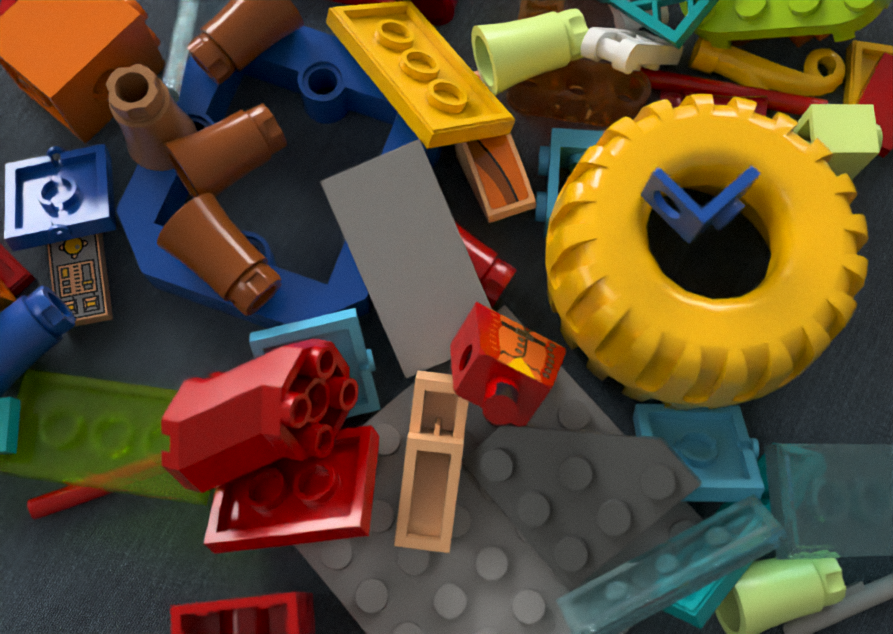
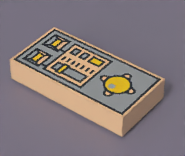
(81, 277)

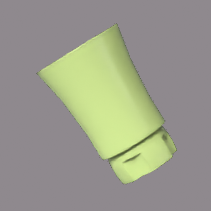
(527, 47)
(779, 592)

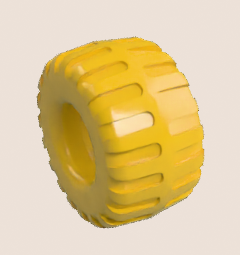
(681, 343)

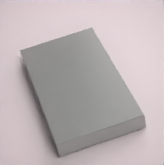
(407, 253)

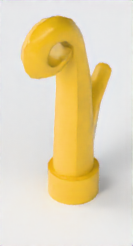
(759, 72)

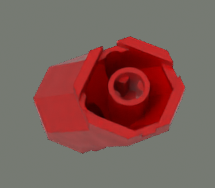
(258, 414)

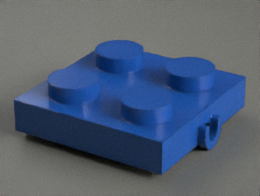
(59, 198)

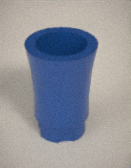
(29, 331)

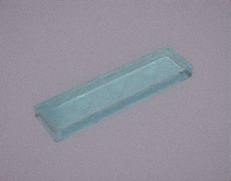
(673, 569)

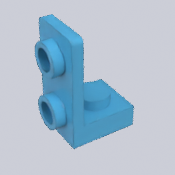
(564, 151)

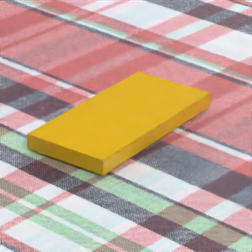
(419, 73)

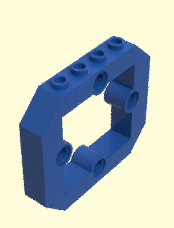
(301, 64)

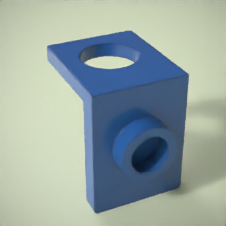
(693, 219)

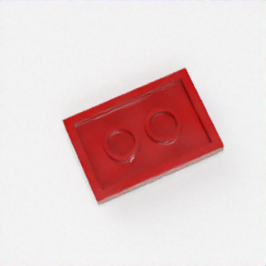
(299, 499)

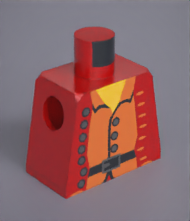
(503, 366)

